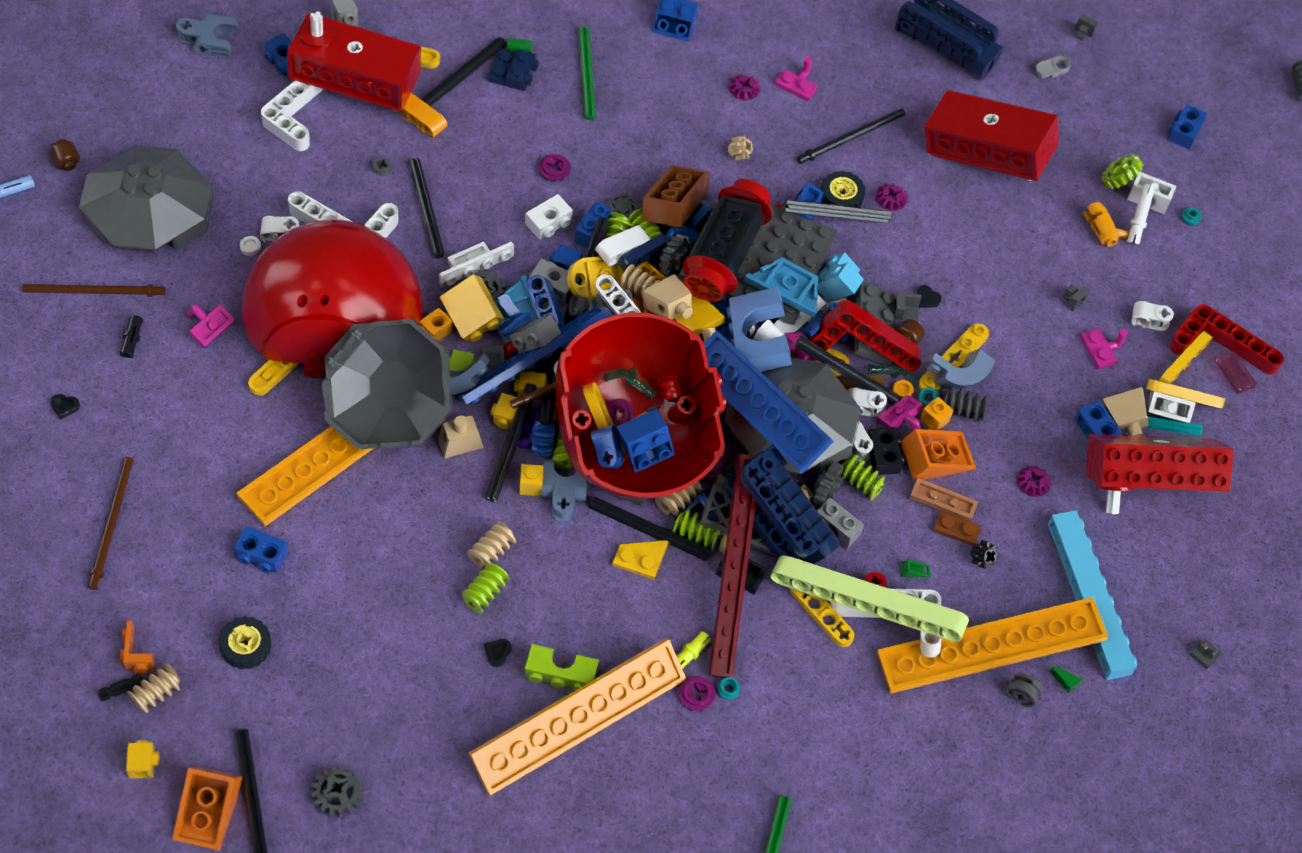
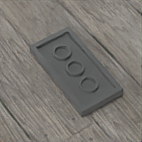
(880, 305)

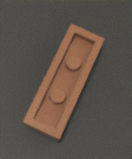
(943, 499)

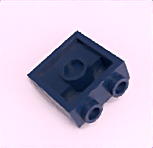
(513, 69)

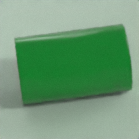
(515, 44)

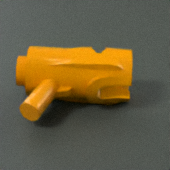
(1103, 225)

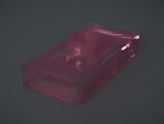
(1236, 372)

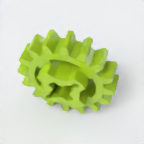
(1122, 171)

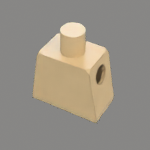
(668, 298)
(1128, 411)
(459, 436)

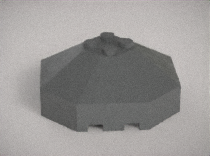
(147, 200)
(387, 384)
(820, 396)

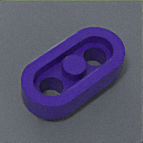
(528, 429)

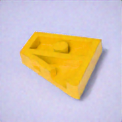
(641, 557)

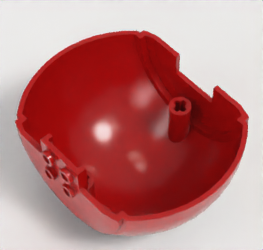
(320, 284)
(657, 350)

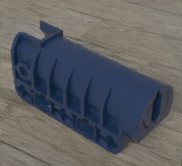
(952, 33)
(784, 510)

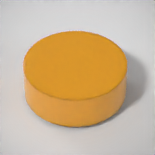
(903, 388)

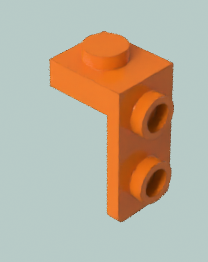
(134, 662)

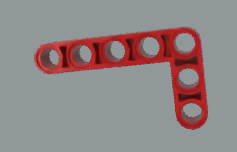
(870, 330)
(1228, 335)

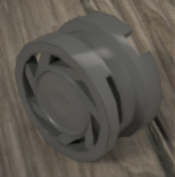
(622, 204)
(1024, 689)

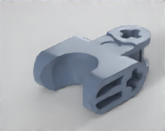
(204, 34)
(562, 491)

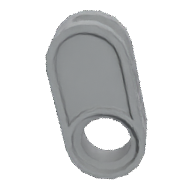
(1049, 68)

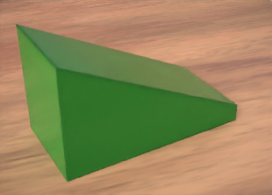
(914, 569)
(1065, 678)

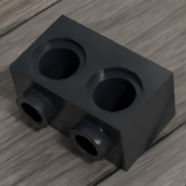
(886, 451)

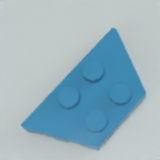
(795, 284)
(522, 299)

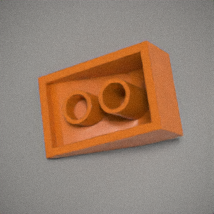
(936, 453)
(206, 807)

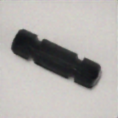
(120, 687)

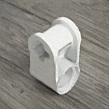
(274, 227)
(1150, 315)
(867, 400)
(862, 444)

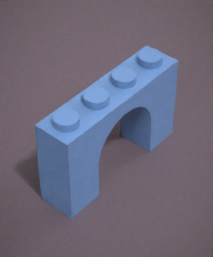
(746, 312)

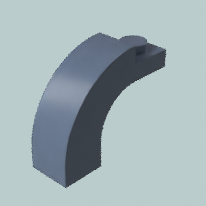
(974, 369)
(468, 378)

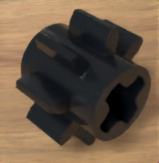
(983, 554)

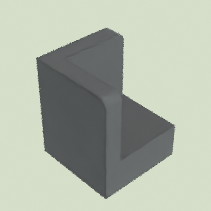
(906, 306)

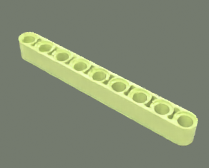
(870, 598)

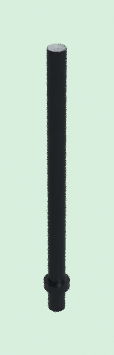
(811, 154)

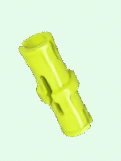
(693, 649)

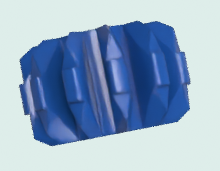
(544, 439)

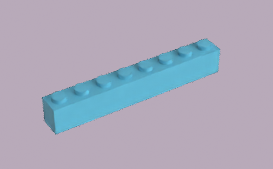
(1087, 582)

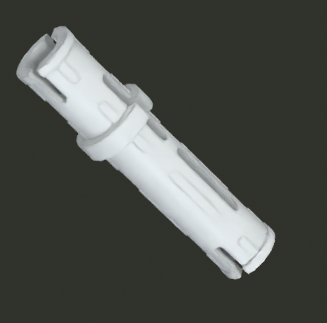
(1141, 214)

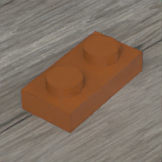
(957, 528)

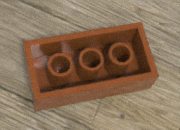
(675, 196)

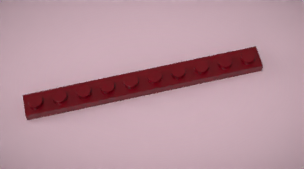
(733, 576)

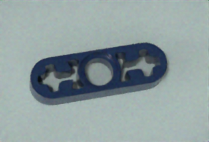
(644, 252)

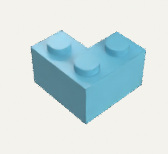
(839, 277)

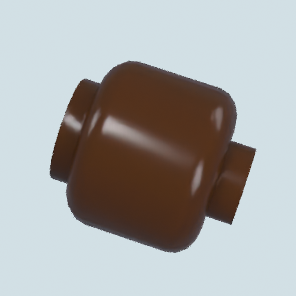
(64, 155)
(912, 330)

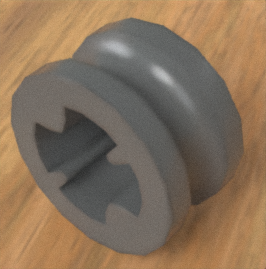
(382, 172)

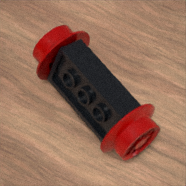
(727, 240)

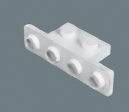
(472, 260)

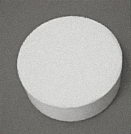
(250, 245)

